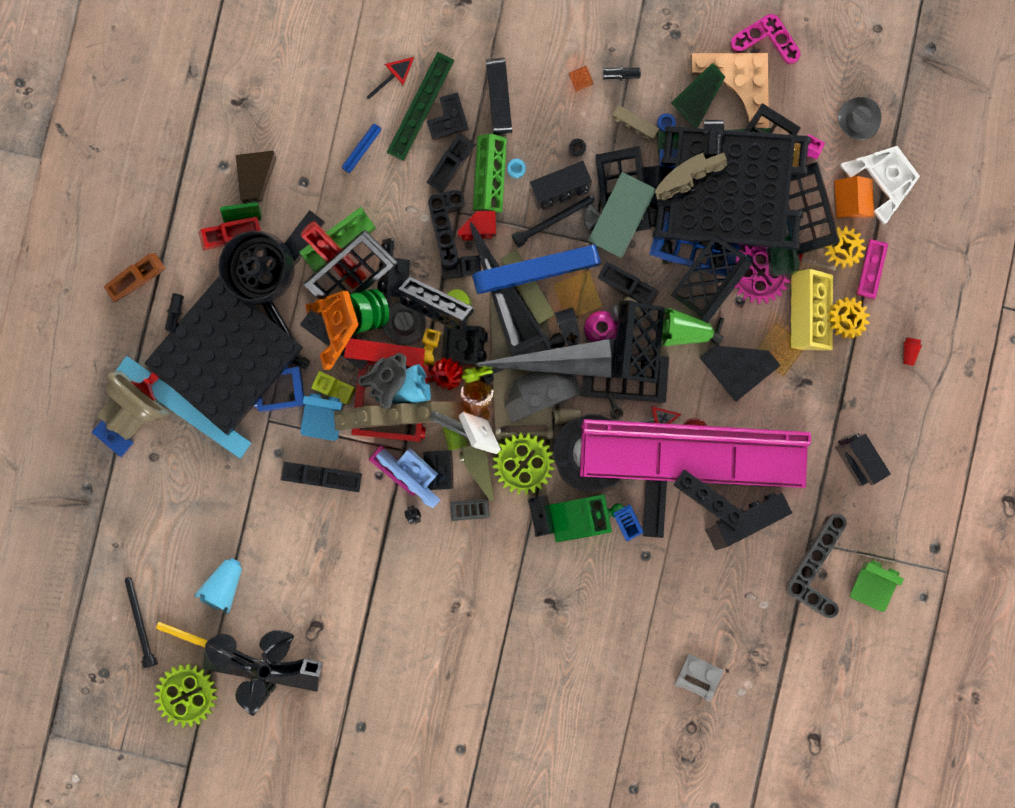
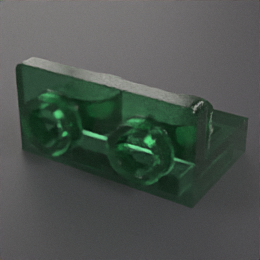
(783, 261)

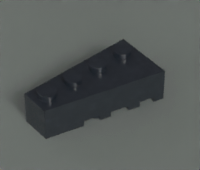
(758, 517)

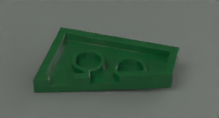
(698, 96)

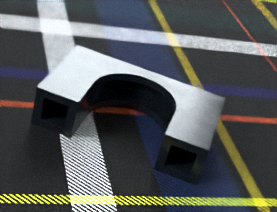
(862, 459)

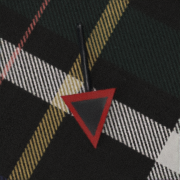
(399, 70)

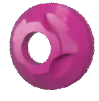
(590, 326)

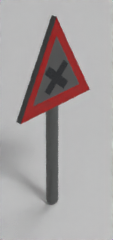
(662, 416)

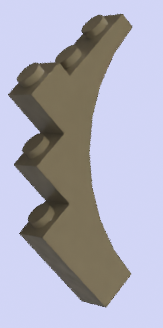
(396, 415)

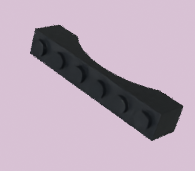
(299, 674)

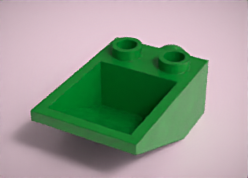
(579, 518)

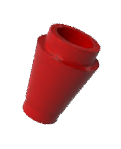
(911, 350)

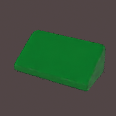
(240, 212)

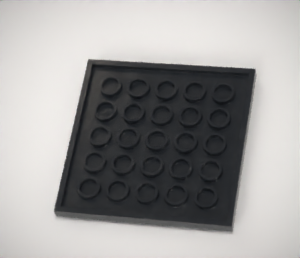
(223, 356)

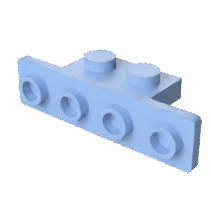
(413, 473)

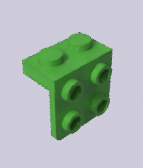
(875, 585)

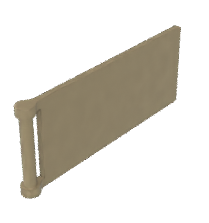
(504, 381)

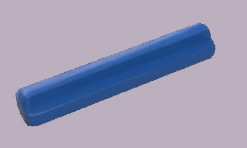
(361, 148)

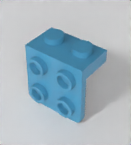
(319, 417)

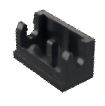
(541, 516)

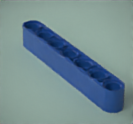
(536, 269)

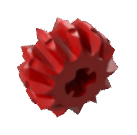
(446, 373)

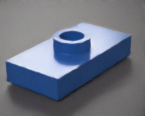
(112, 439)

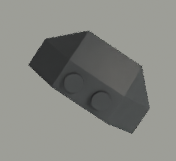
(539, 392)

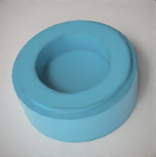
(516, 168)

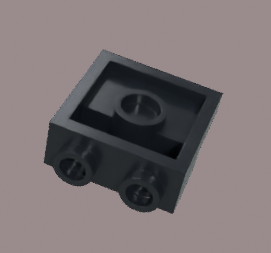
(465, 348)

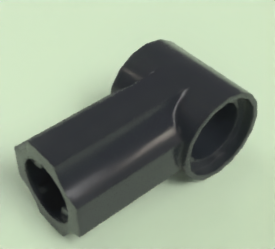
(713, 137)

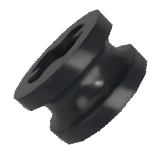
(574, 142)

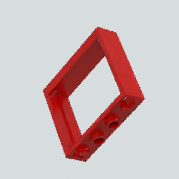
(359, 402)

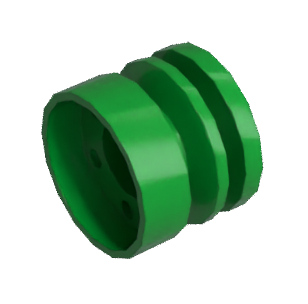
(370, 310)

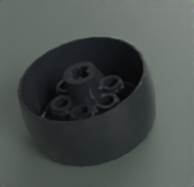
(233, 261)

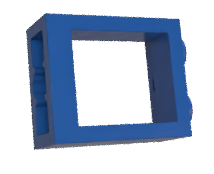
(298, 391)

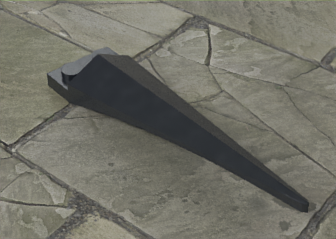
(517, 323)
(585, 359)

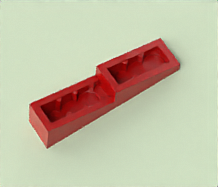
(375, 351)

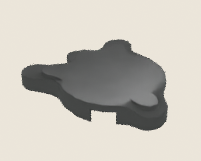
(385, 379)

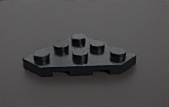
(739, 368)

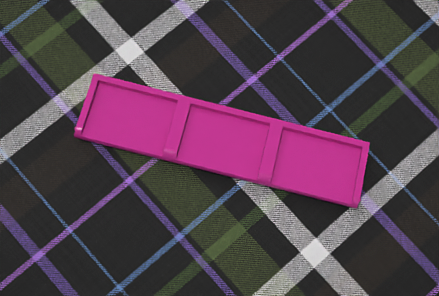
(706, 452)

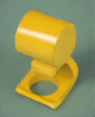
(430, 340)

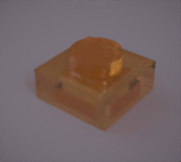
(581, 78)

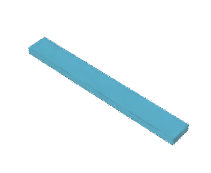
(175, 402)

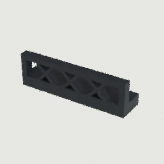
(436, 304)
(654, 508)

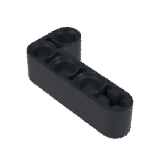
(499, 95)
(446, 230)

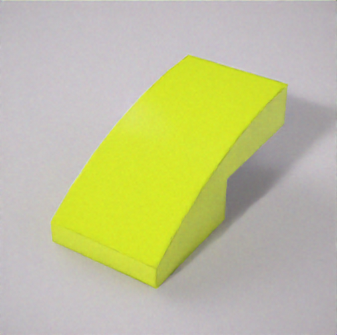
(333, 387)

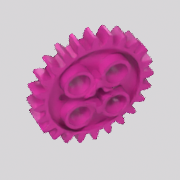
(747, 284)

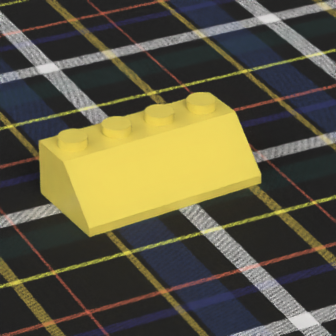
(809, 310)

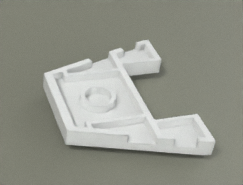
(890, 172)

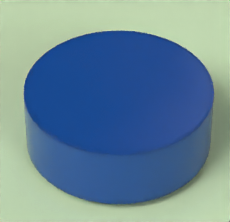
(665, 120)

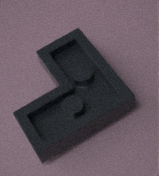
(452, 122)

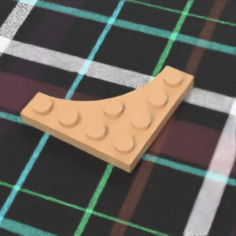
(744, 74)

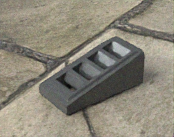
(485, 509)

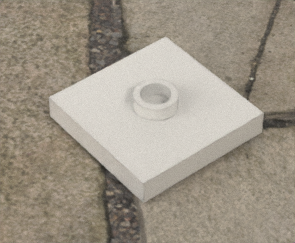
(479, 433)

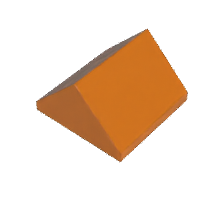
(854, 197)

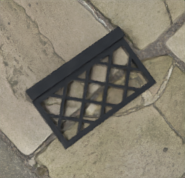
(726, 286)
(626, 340)

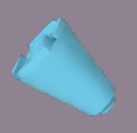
(414, 389)
(221, 586)

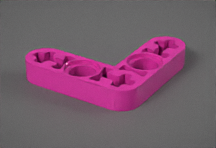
(765, 31)

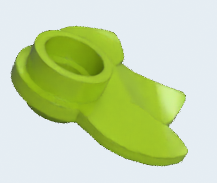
(474, 374)

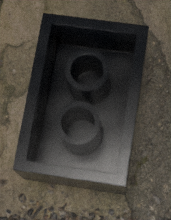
(560, 185)

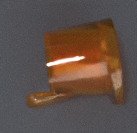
(476, 398)

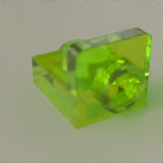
(454, 440)

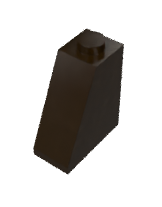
(254, 174)

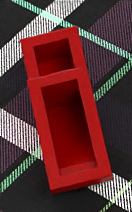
(220, 235)

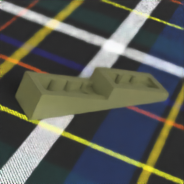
(530, 293)

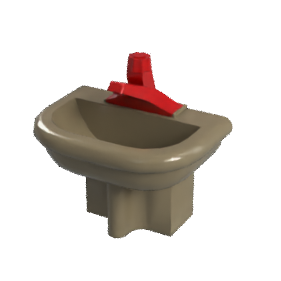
(130, 404)

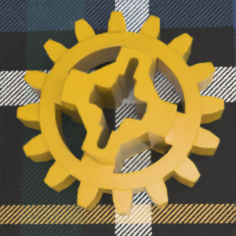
(846, 254)
(847, 326)

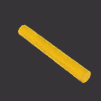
(181, 634)

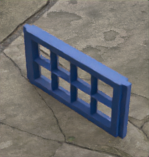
(656, 251)

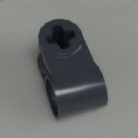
(568, 323)

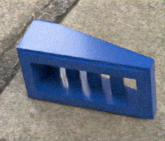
(631, 531)

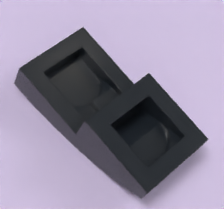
(467, 266)

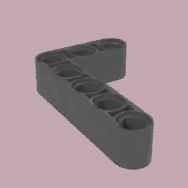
(814, 566)

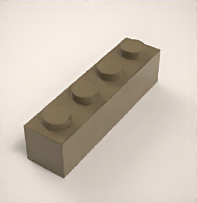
(634, 122)

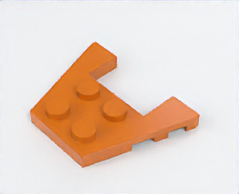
(339, 323)

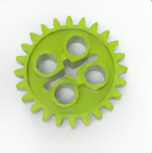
(537, 474)
(179, 680)

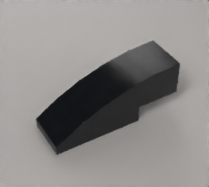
(451, 162)
(627, 284)

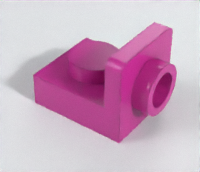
(815, 147)

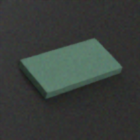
(621, 215)

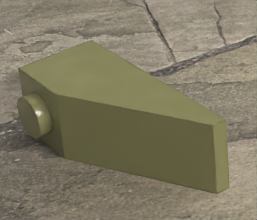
(477, 464)

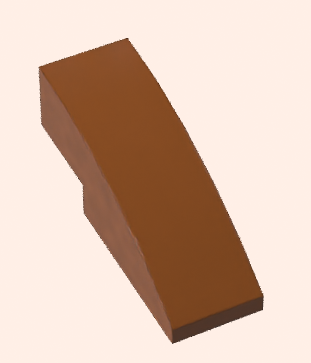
(134, 277)

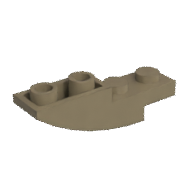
(681, 177)

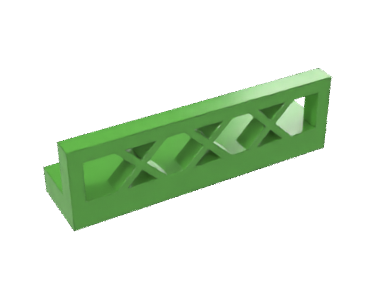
(486, 172)
(341, 234)

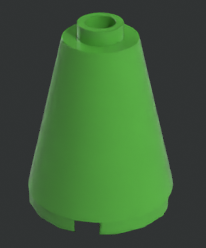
(684, 329)

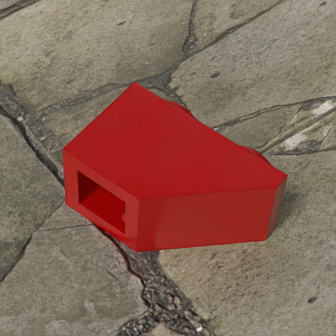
(484, 223)

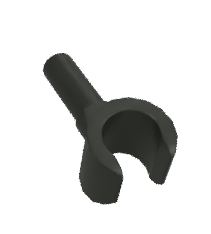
(717, 338)
(614, 406)

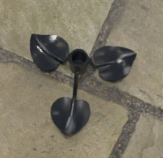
(275, 647)

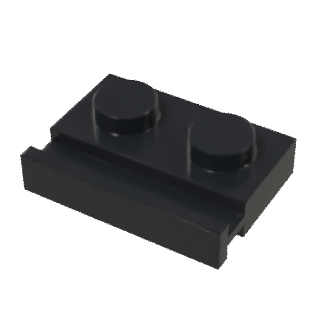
(443, 464)

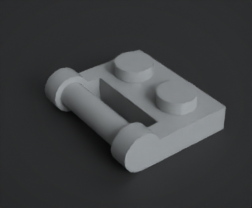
(702, 671)

